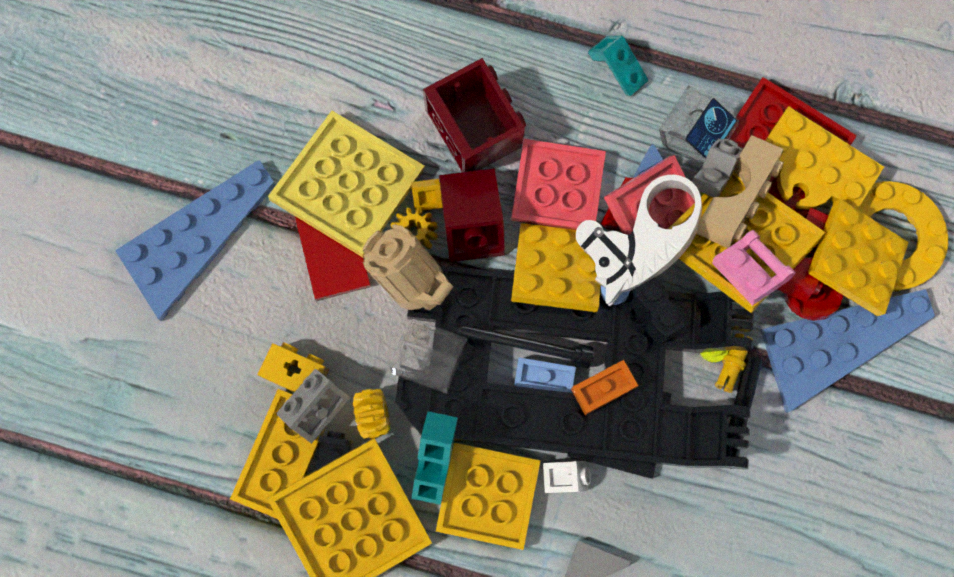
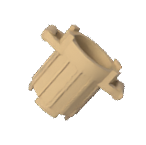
(405, 269)

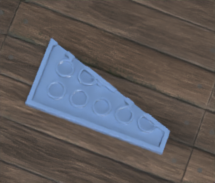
(185, 243)
(817, 353)

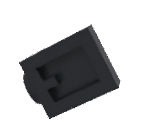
(331, 448)

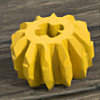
(422, 223)
(371, 413)

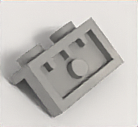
(313, 406)

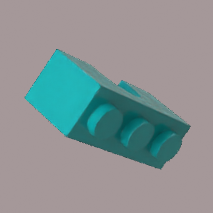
(434, 457)

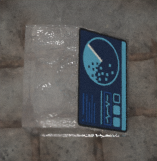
(696, 124)

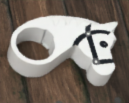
(648, 251)

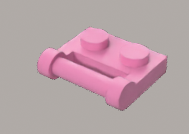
(746, 273)

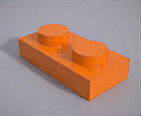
(604, 387)

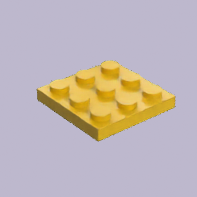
(858, 257)
(554, 270)
(488, 496)

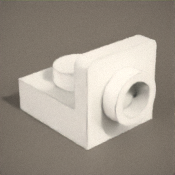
(566, 477)

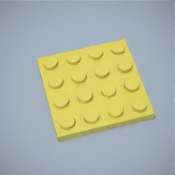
(346, 182)

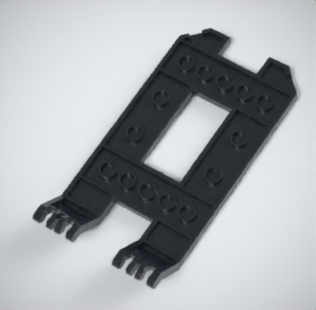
(547, 420)

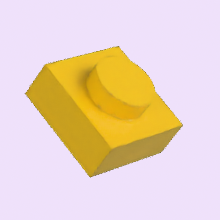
(427, 194)

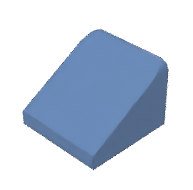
(650, 159)

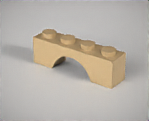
(726, 215)

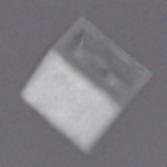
(428, 355)

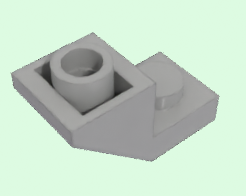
(717, 167)

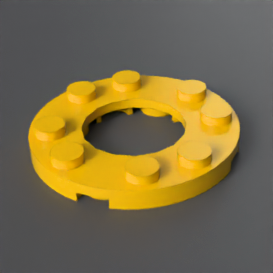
(927, 220)

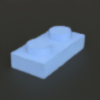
(544, 375)

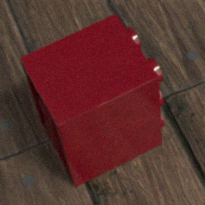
(474, 116)

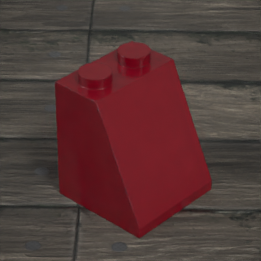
(472, 215)

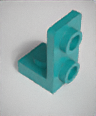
(621, 61)

